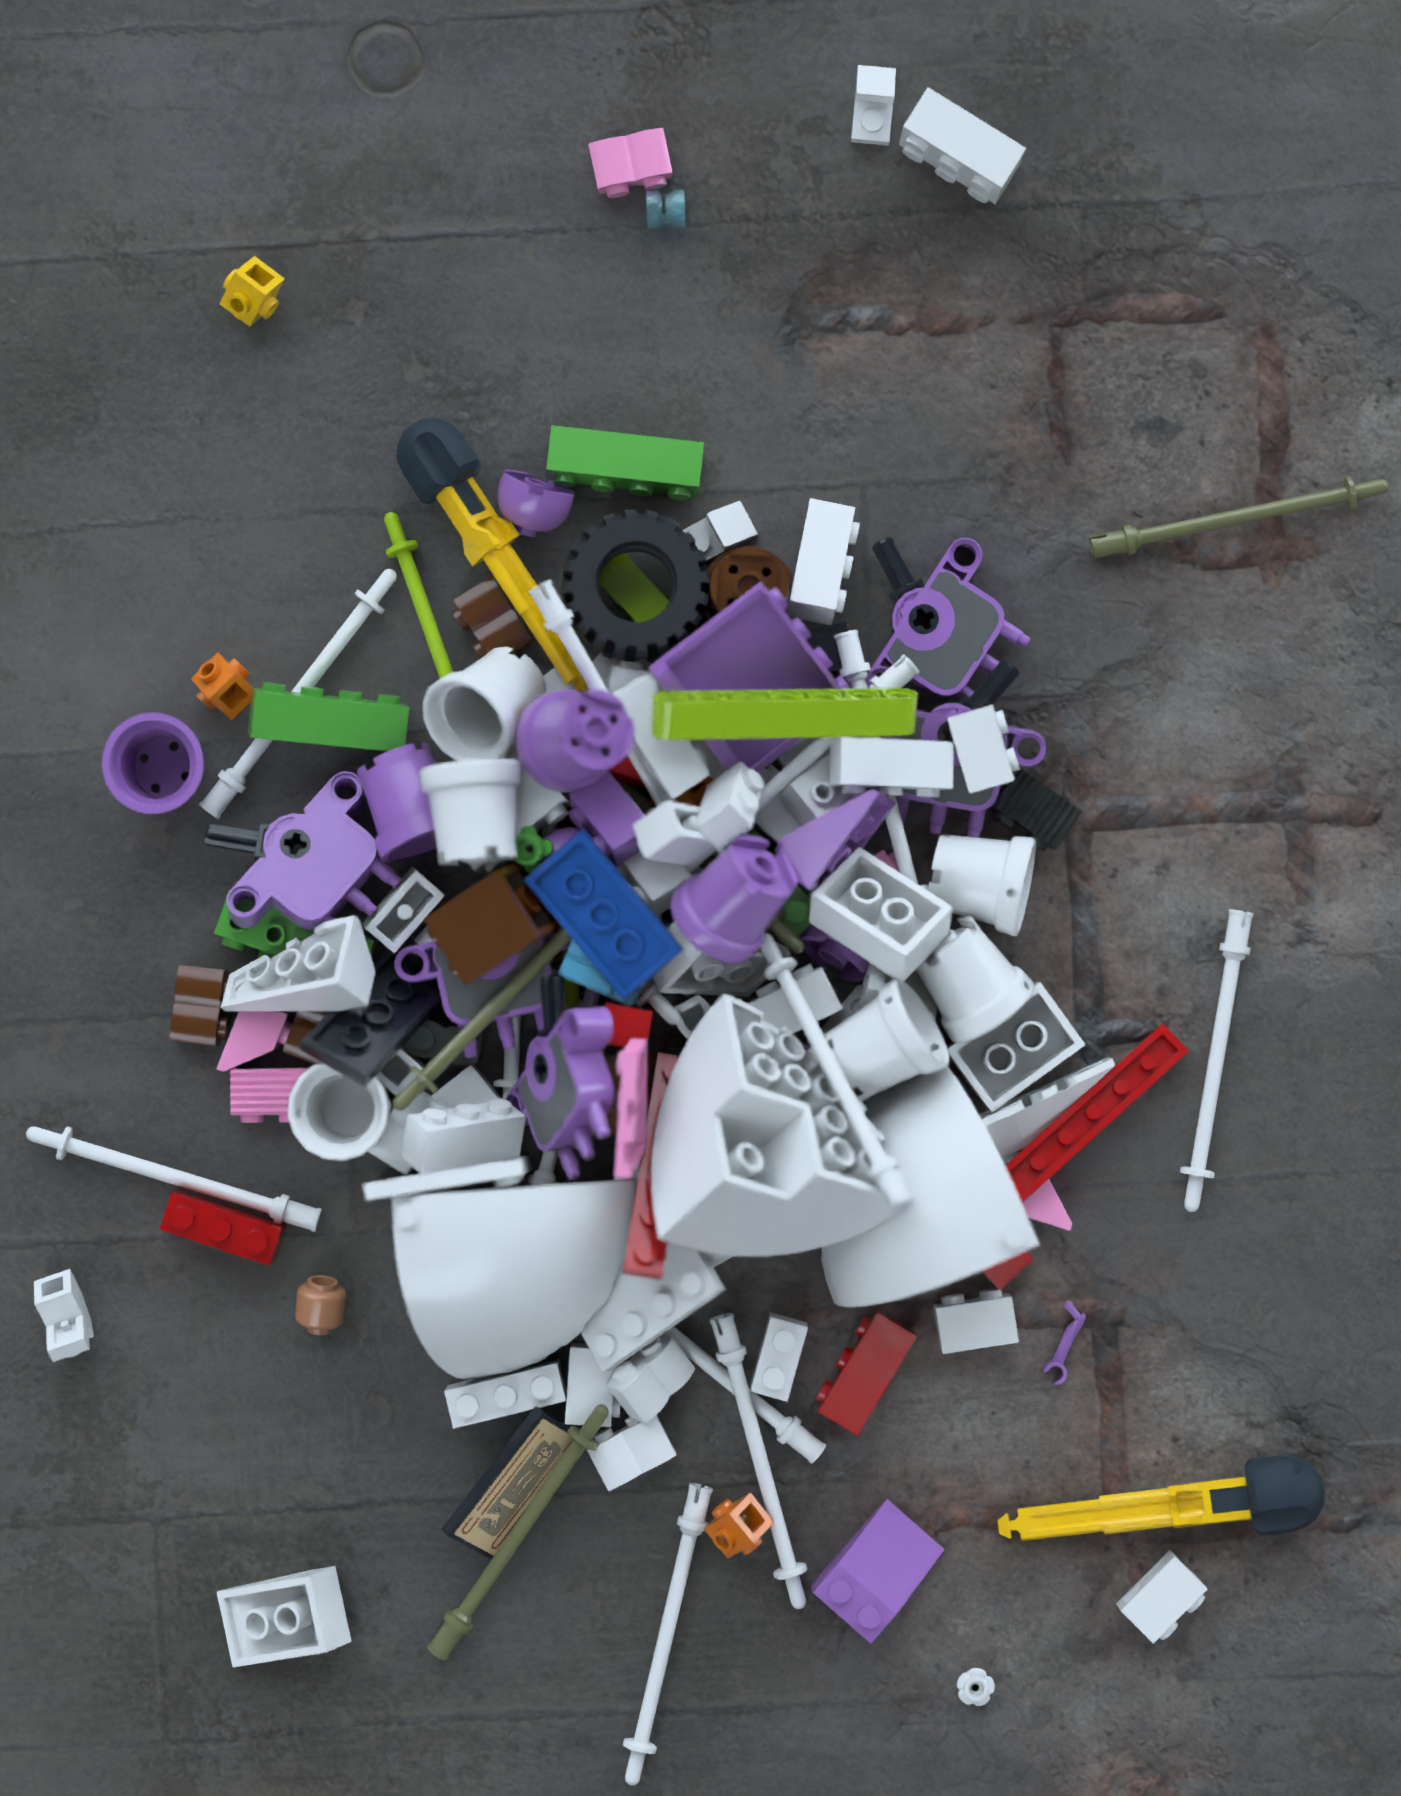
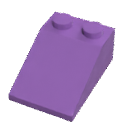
(830, 839)
(877, 1570)

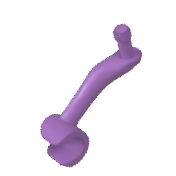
(1065, 1342)

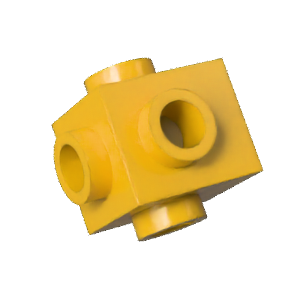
(252, 291)

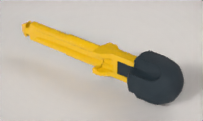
(443, 469)
(1276, 1494)

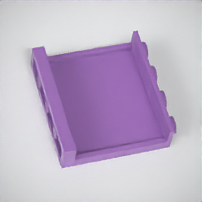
(748, 649)

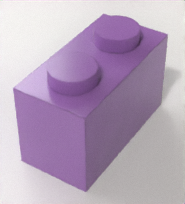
(608, 817)

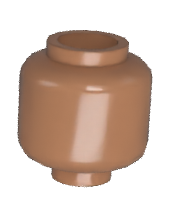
(320, 1304)

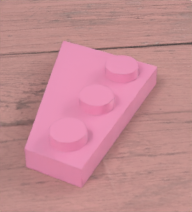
(631, 1107)

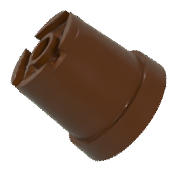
(750, 564)

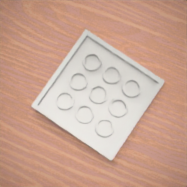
(502, 1172)
(646, 1307)

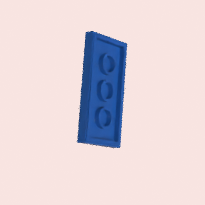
(603, 914)

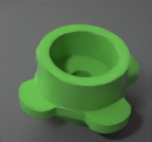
(540, 848)

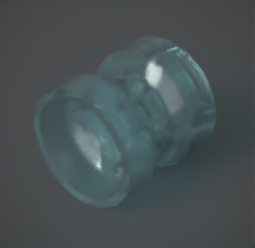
(674, 209)

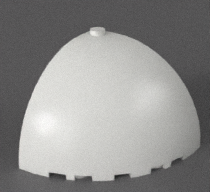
(757, 1145)
(961, 1205)
(508, 1269)

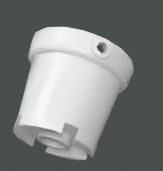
(478, 709)
(473, 809)
(985, 878)
(972, 983)
(888, 1041)
(336, 1114)

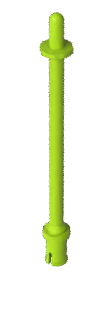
(403, 551)

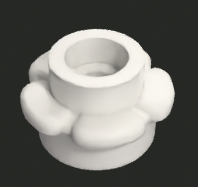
(968, 1679)

